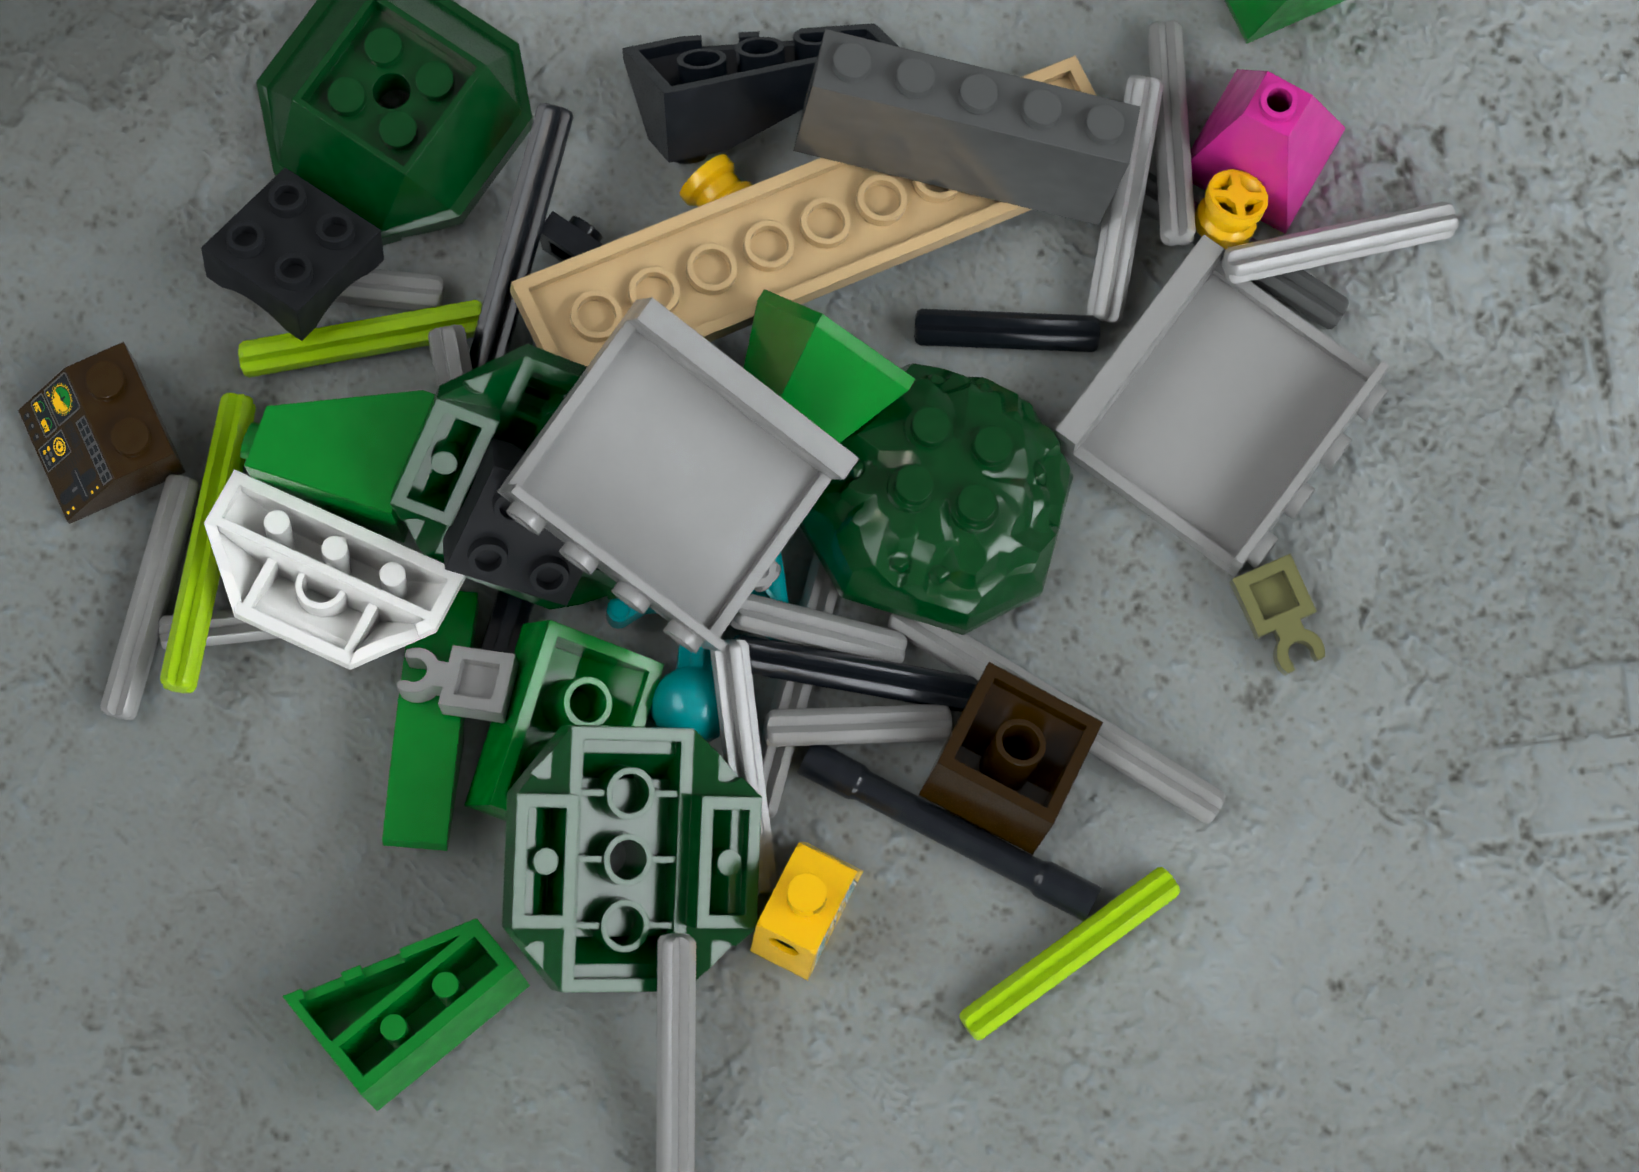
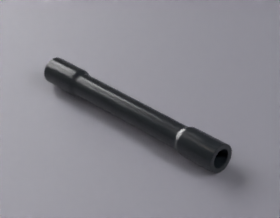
(1043, 878)

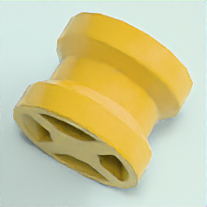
(712, 182)
(1231, 208)

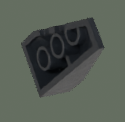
(720, 95)

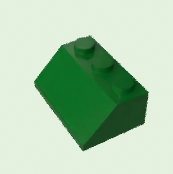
(559, 682)

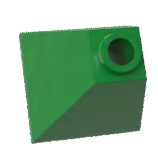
(820, 366)

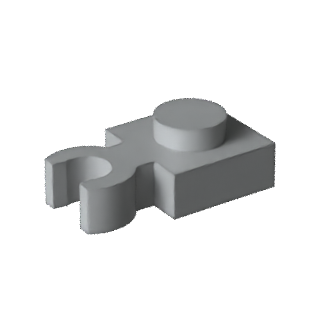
(469, 685)

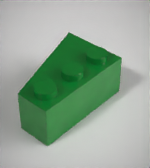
(409, 1009)

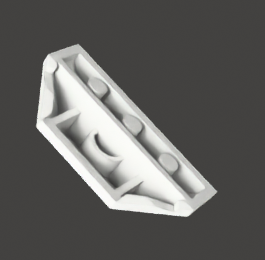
(323, 576)

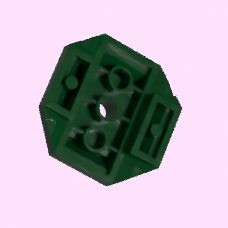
(409, 164)
(498, 400)
(686, 868)

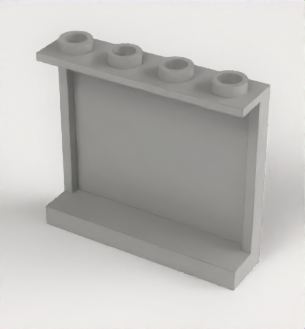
(1219, 411)
(673, 474)

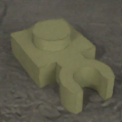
(1275, 603)

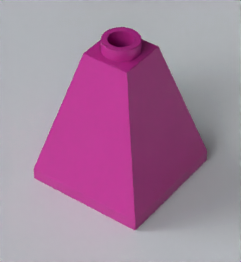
(1271, 134)

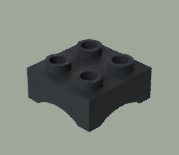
(292, 252)
(497, 548)

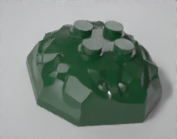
(946, 504)

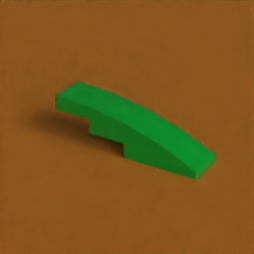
(428, 746)

